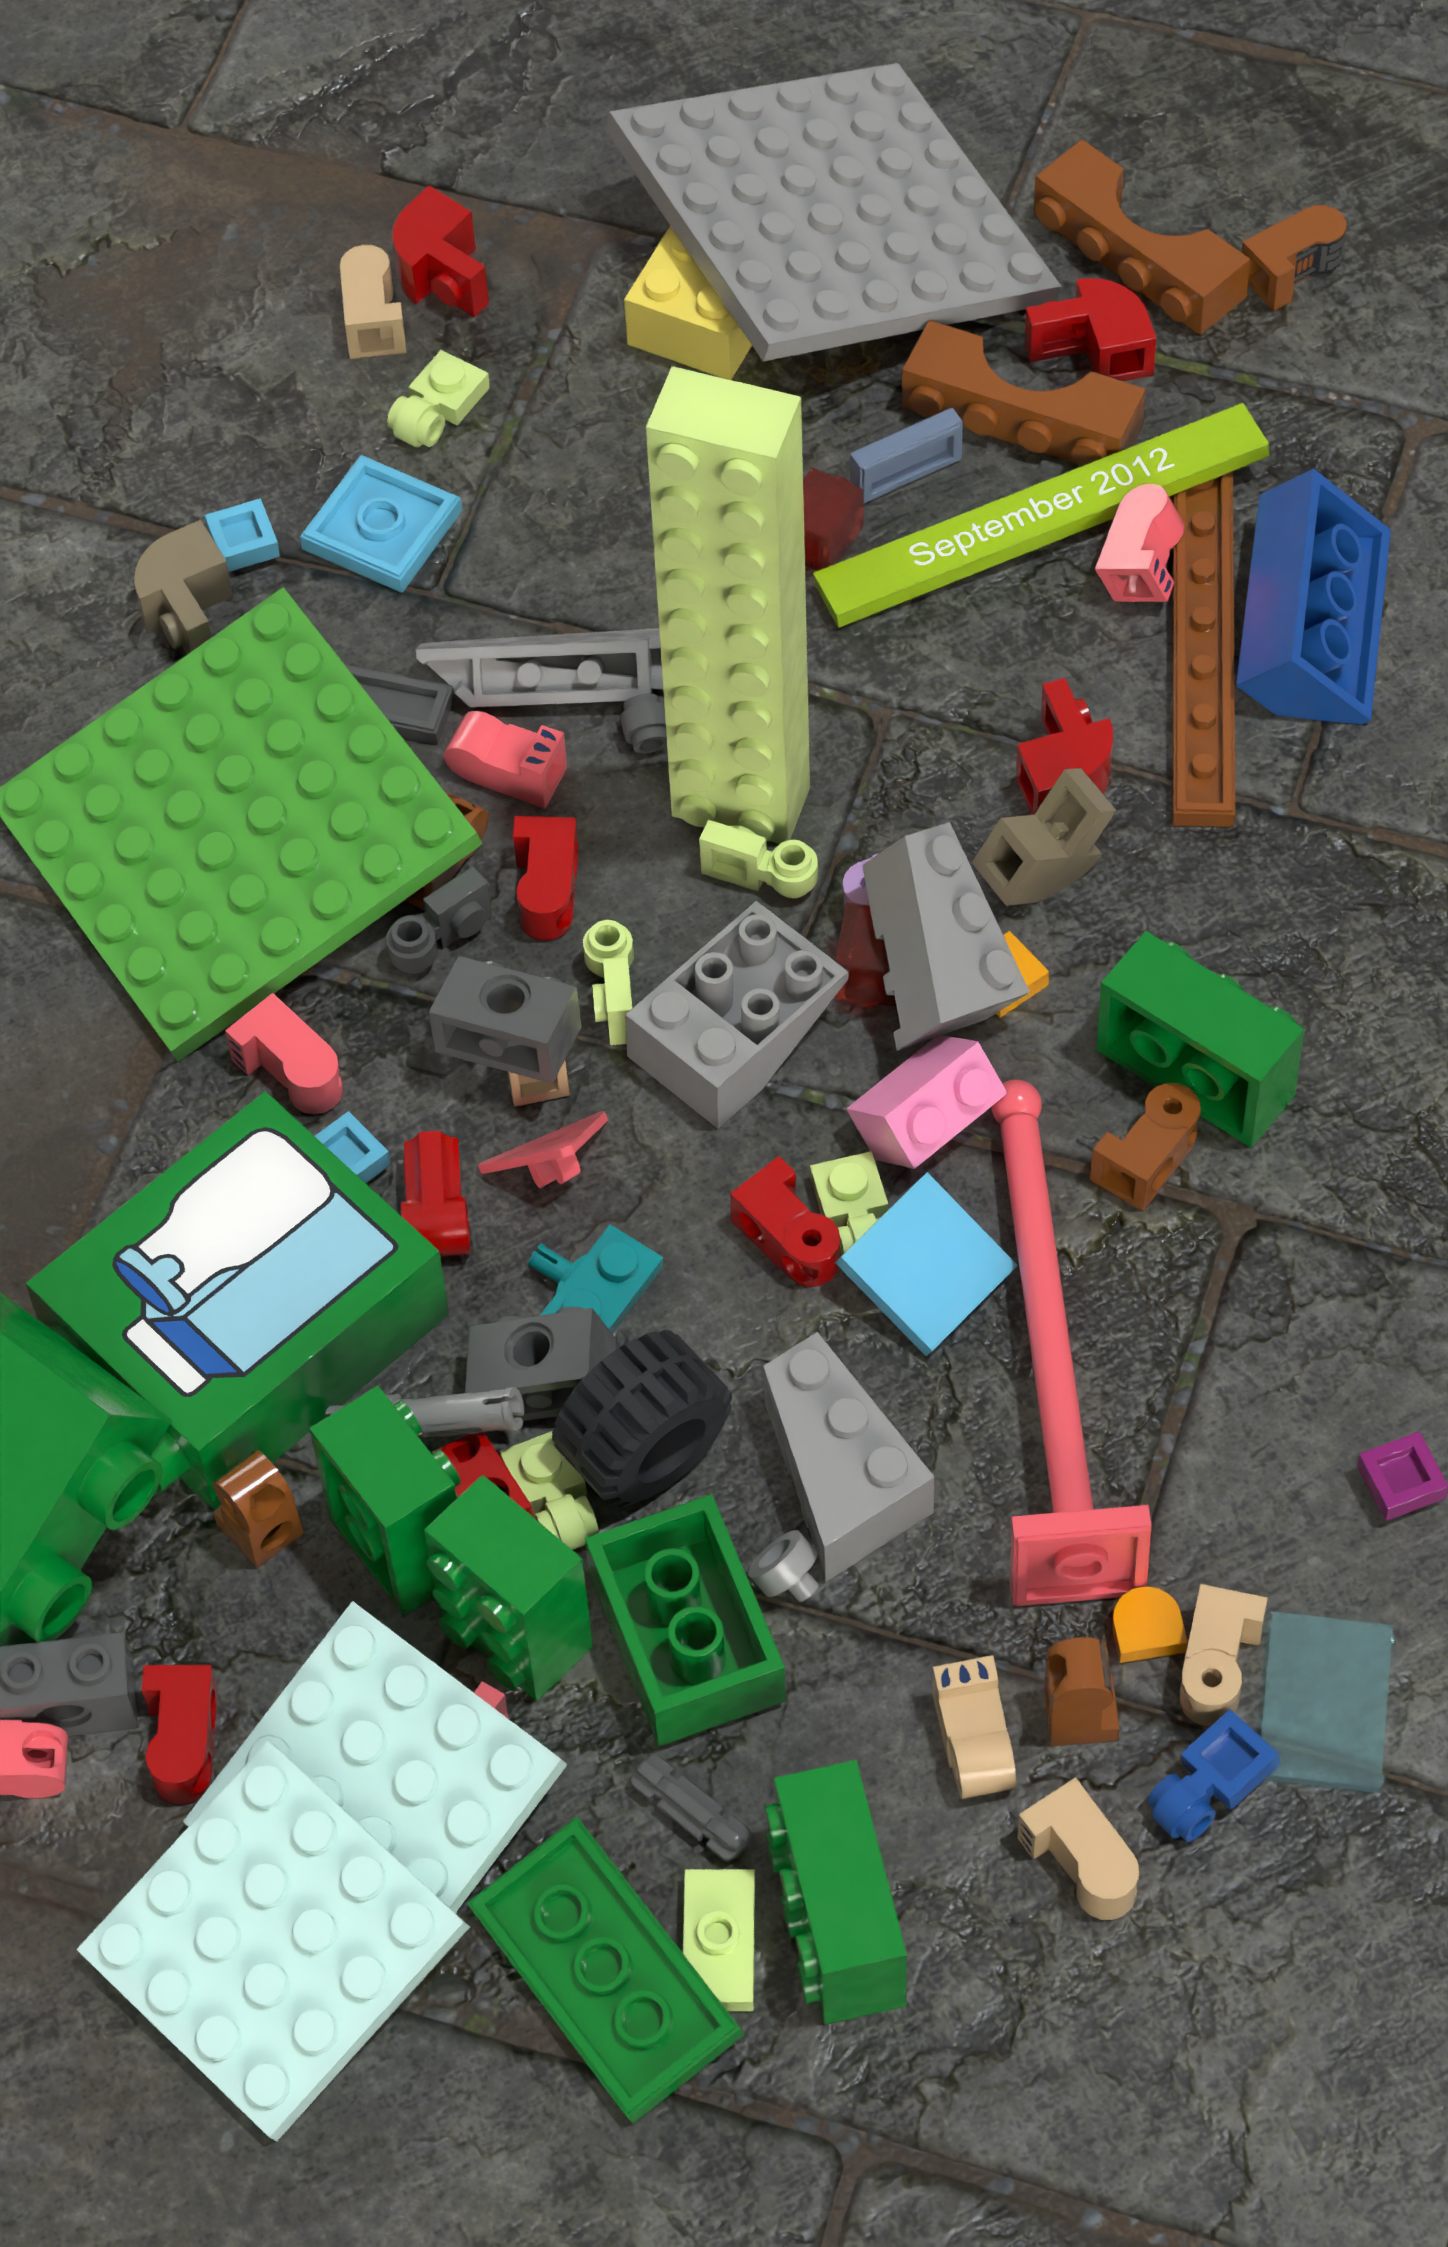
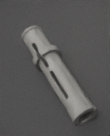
(463, 1412)

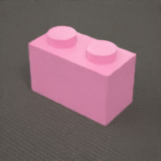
(926, 1101)

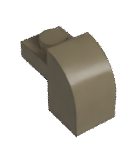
(178, 581)
(1049, 850)

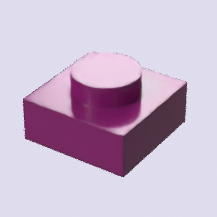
(1402, 1476)

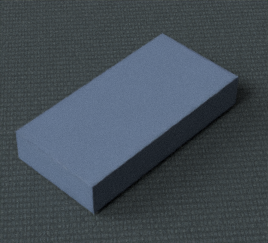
(907, 455)

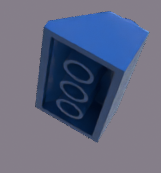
(1314, 603)

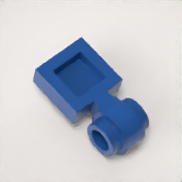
(1223, 1762)

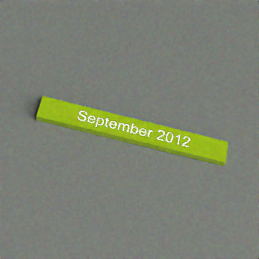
(1037, 515)

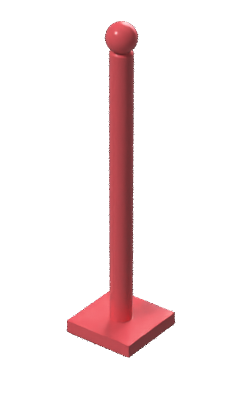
(1077, 1548)

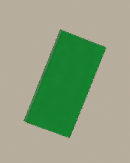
(605, 1969)

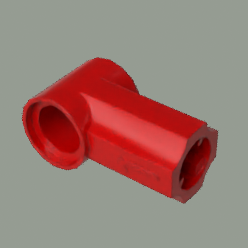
(435, 1192)

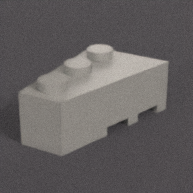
(938, 937)
(844, 1456)

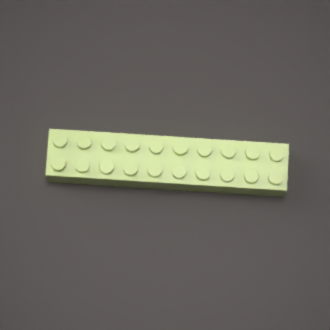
(731, 600)

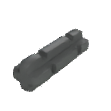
(691, 1808)

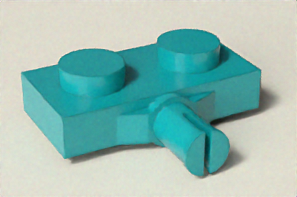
(604, 1279)

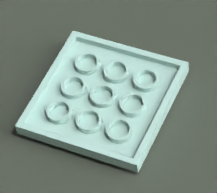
(404, 1754)
(272, 1940)

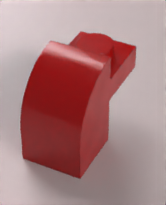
(434, 252)
(1101, 321)
(1069, 745)

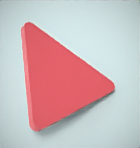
(551, 1155)

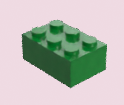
(1199, 1030)
(384, 1491)
(508, 1589)
(685, 1620)
(836, 1893)

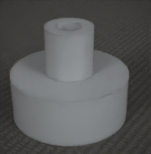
(785, 1566)

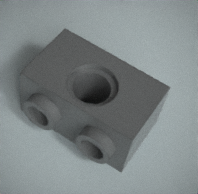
(505, 1019)
(537, 1356)
(71, 1684)

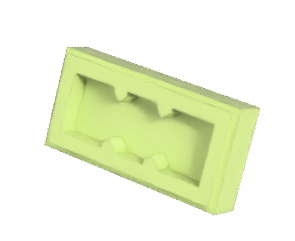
(721, 1932)

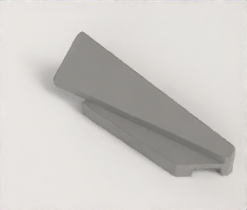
(549, 667)

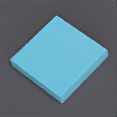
(381, 523)
(926, 1264)

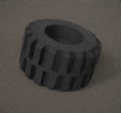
(642, 1418)

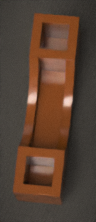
(1189, 275)
(1069, 423)

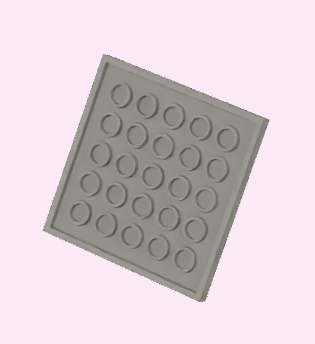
(831, 210)

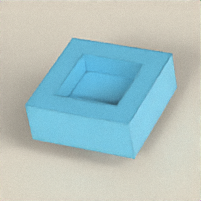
(243, 534)
(355, 1147)

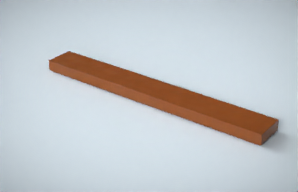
(1204, 657)

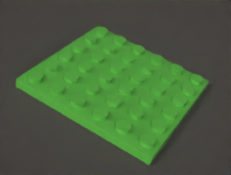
(233, 823)

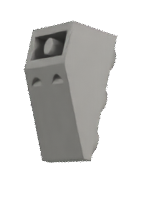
(732, 1013)

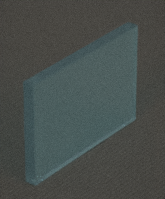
(1327, 1700)

